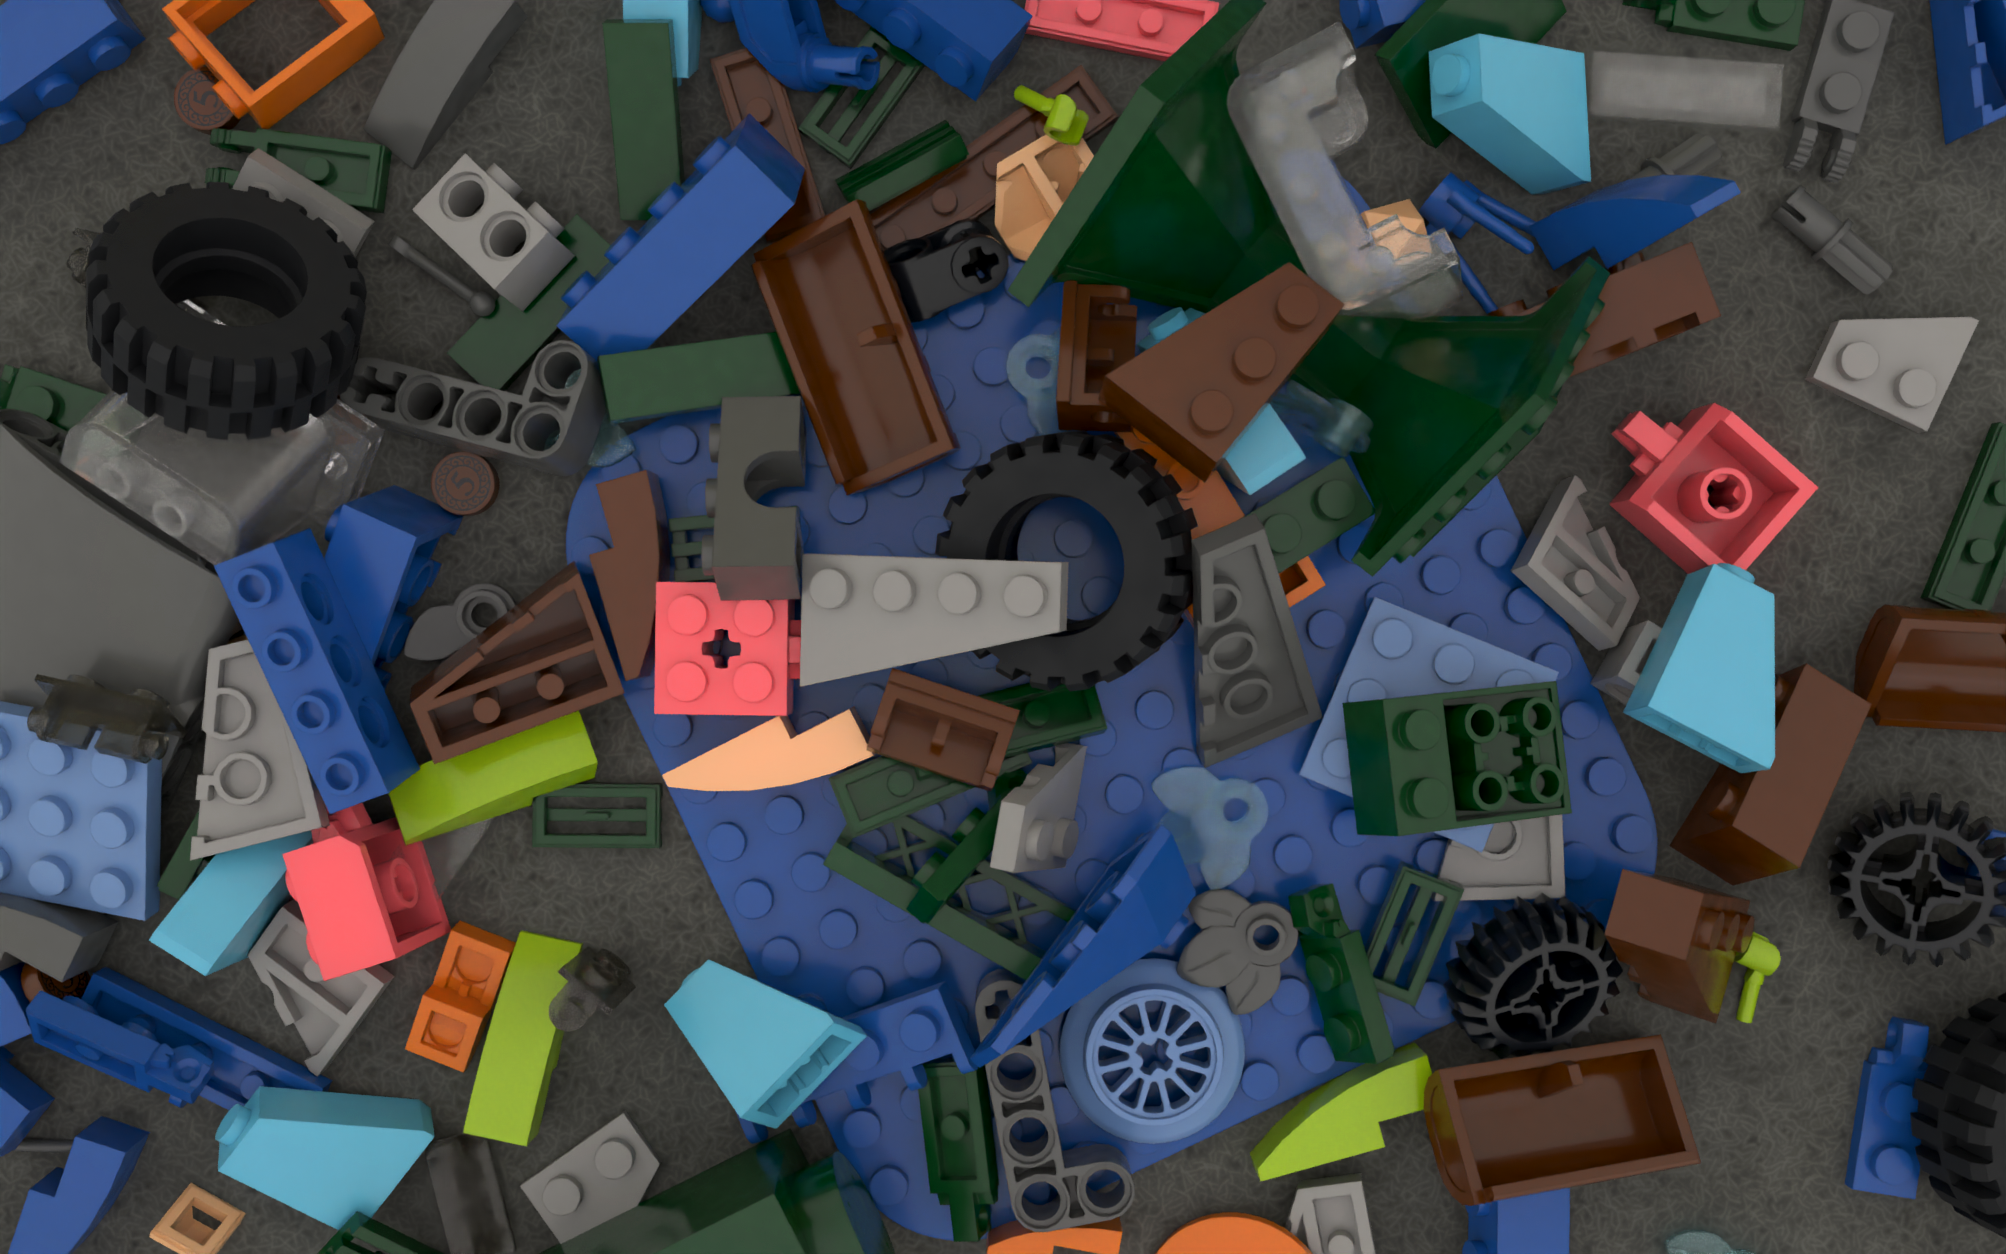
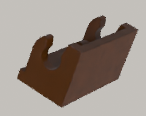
(1092, 344)
(942, 730)

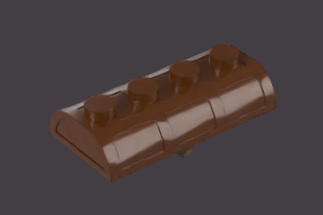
(853, 350)
(1934, 668)
(1557, 1120)

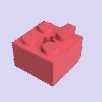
(1669, 496)
(696, 680)
(357, 900)

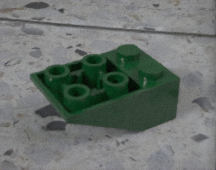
(1456, 759)

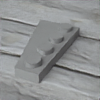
(906, 610)

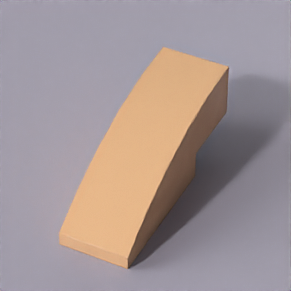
(776, 756)

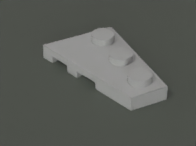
(252, 767)
(1516, 861)

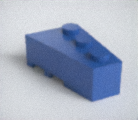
(1970, 63)

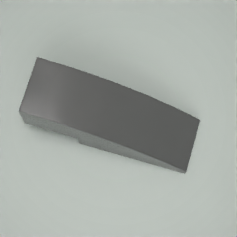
(440, 73)
(51, 936)

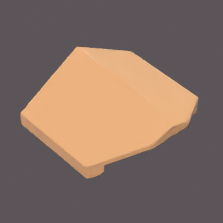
(1034, 188)

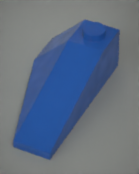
(1120, 920)

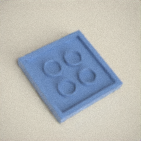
(1409, 657)
(77, 823)

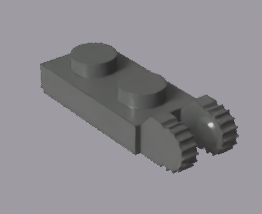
(1838, 83)

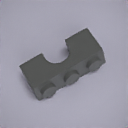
(753, 545)

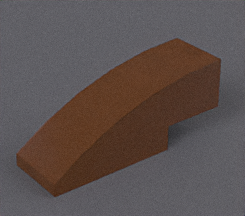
(634, 565)

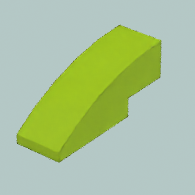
(493, 778)
(520, 1043)
(1344, 1115)

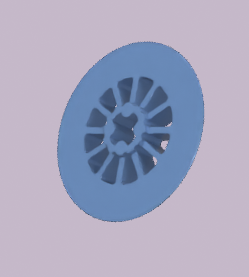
(1170, 1121)

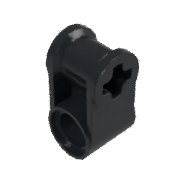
(935, 268)

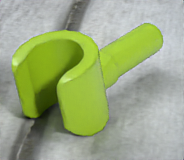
(1064, 120)
(1761, 960)

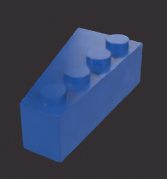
(686, 245)
(385, 563)

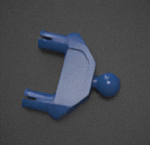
(794, 45)

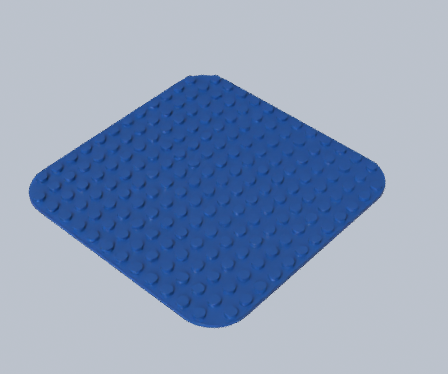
(854, 950)

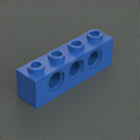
(318, 670)

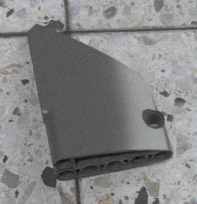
(99, 591)

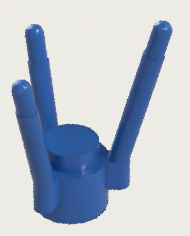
(1457, 208)

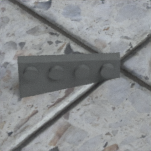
(1245, 645)

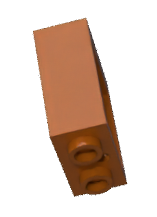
(292, 85)

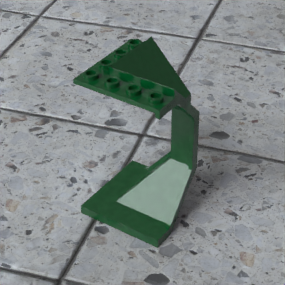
(1189, 226)

